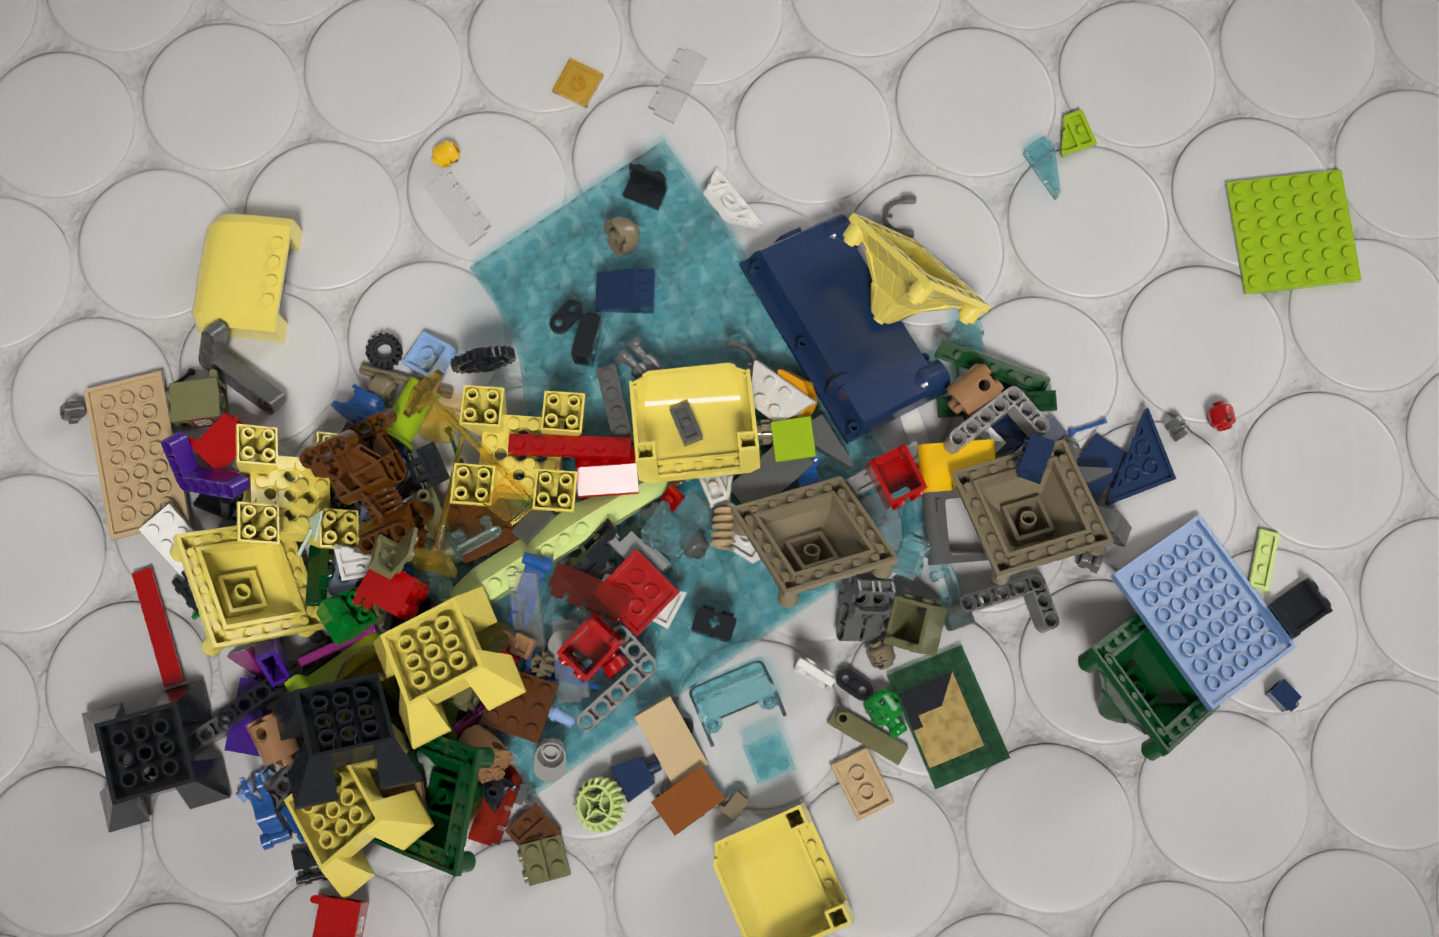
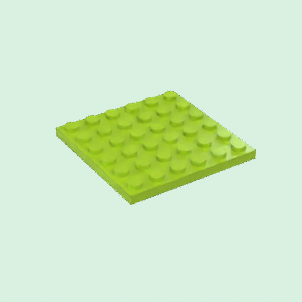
(1293, 232)

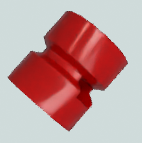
(615, 665)

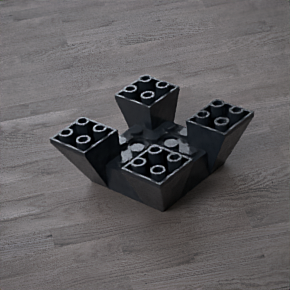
(341, 727)
(129, 785)

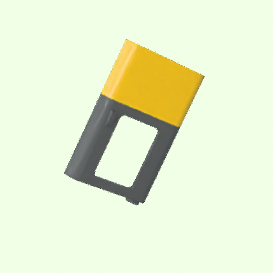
(936, 470)

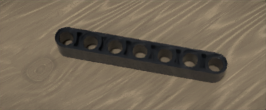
(273, 692)

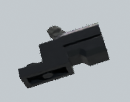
(596, 551)

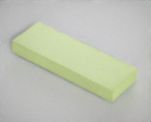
(1263, 559)

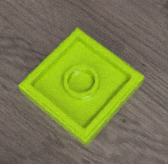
(793, 439)

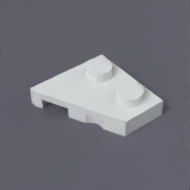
(717, 489)
(351, 562)

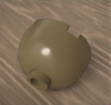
(622, 235)

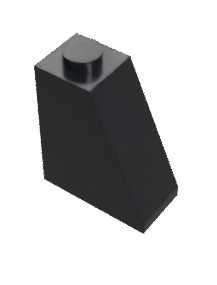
(586, 339)

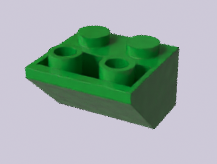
(343, 618)

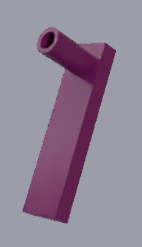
(331, 648)

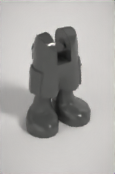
(648, 363)

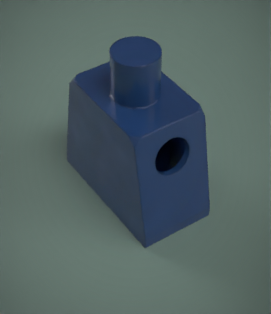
(635, 776)

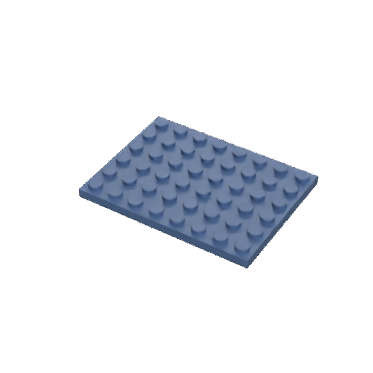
(1203, 612)

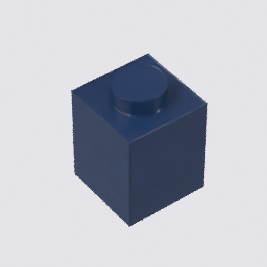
(1284, 696)

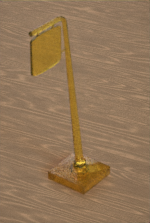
(438, 429)
(501, 500)

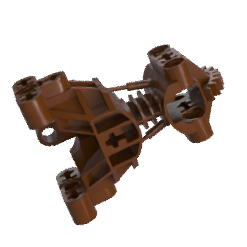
(367, 472)

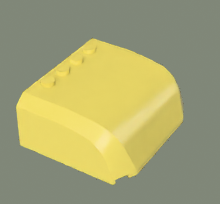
(244, 275)
(722, 408)
(781, 879)

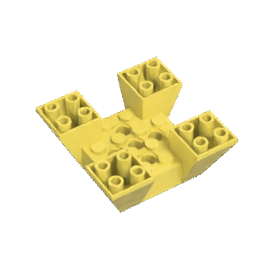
(545, 482)
(264, 519)
(464, 665)
(343, 827)

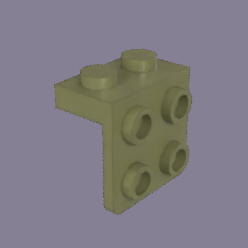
(390, 556)

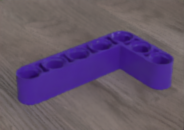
(200, 479)

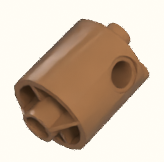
(966, 393)
(482, 736)
(267, 741)

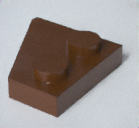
(532, 826)

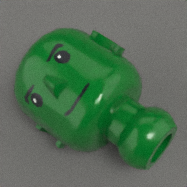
(884, 710)

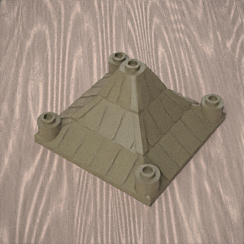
(1028, 521)
(813, 537)

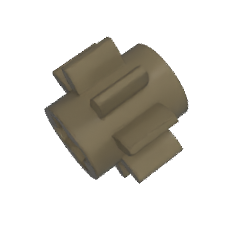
(765, 432)
(543, 664)

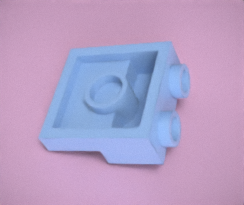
(429, 355)

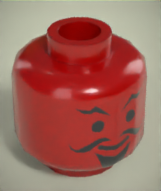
(1221, 416)

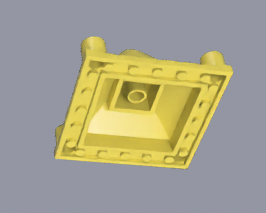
(908, 276)
(245, 588)

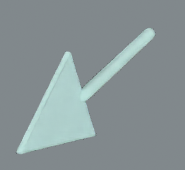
(314, 524)

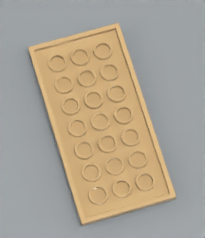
(127, 432)

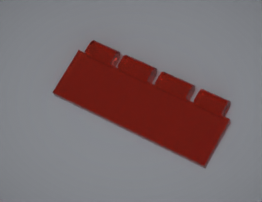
(585, 587)
(486, 820)

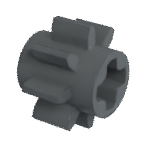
(72, 411)

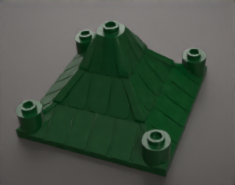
(1144, 687)
(452, 801)

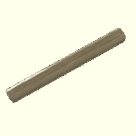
(398, 378)

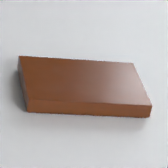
(687, 800)

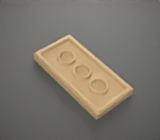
(670, 739)

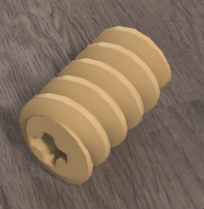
(722, 529)

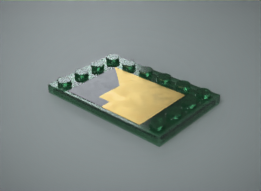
(948, 717)

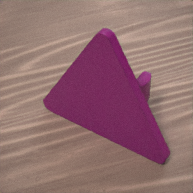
(247, 660)

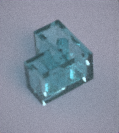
(968, 335)
(911, 555)

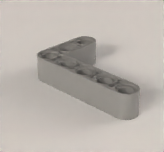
(991, 415)
(621, 683)

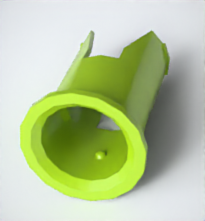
(406, 428)

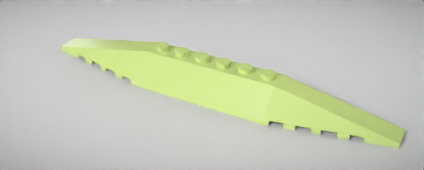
(557, 538)

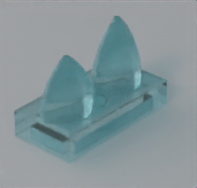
(549, 608)

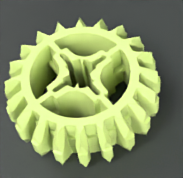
(606, 803)

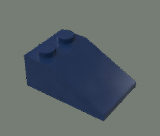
(626, 291)

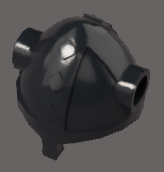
(495, 791)

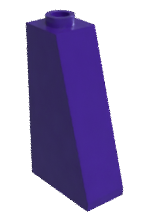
(273, 660)
(238, 737)

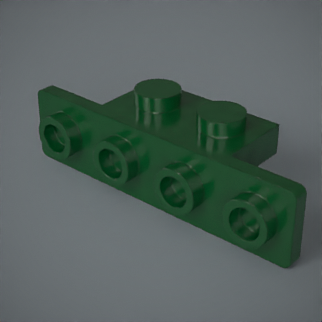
(318, 575)

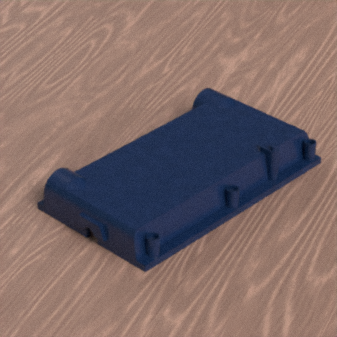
(822, 308)

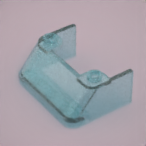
(733, 693)

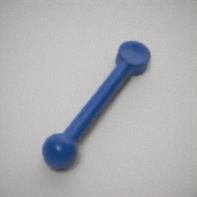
(1071, 431)

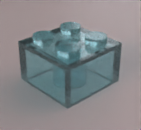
(769, 758)

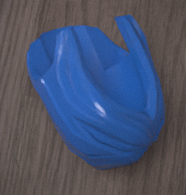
(360, 406)

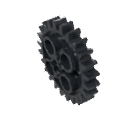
(483, 359)

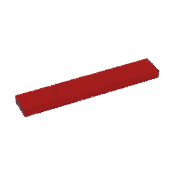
(158, 627)

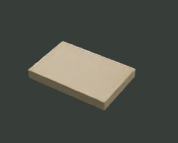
(861, 783)

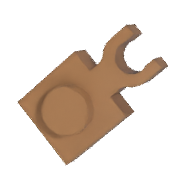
(520, 644)

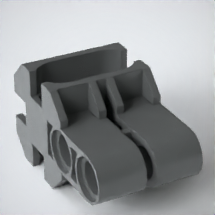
(863, 607)

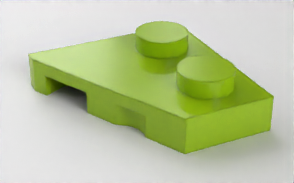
(1076, 134)

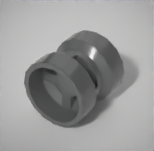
(1177, 428)
(1090, 561)

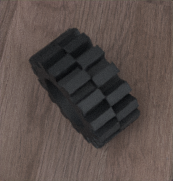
(375, 343)

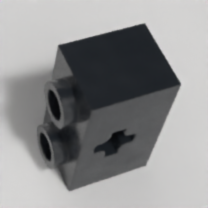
(703, 627)

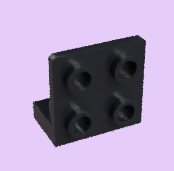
(646, 186)
(218, 505)

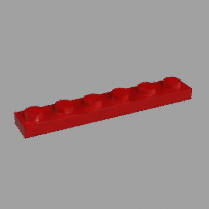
(569, 446)

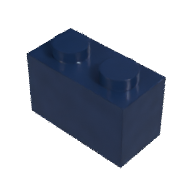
(1035, 459)

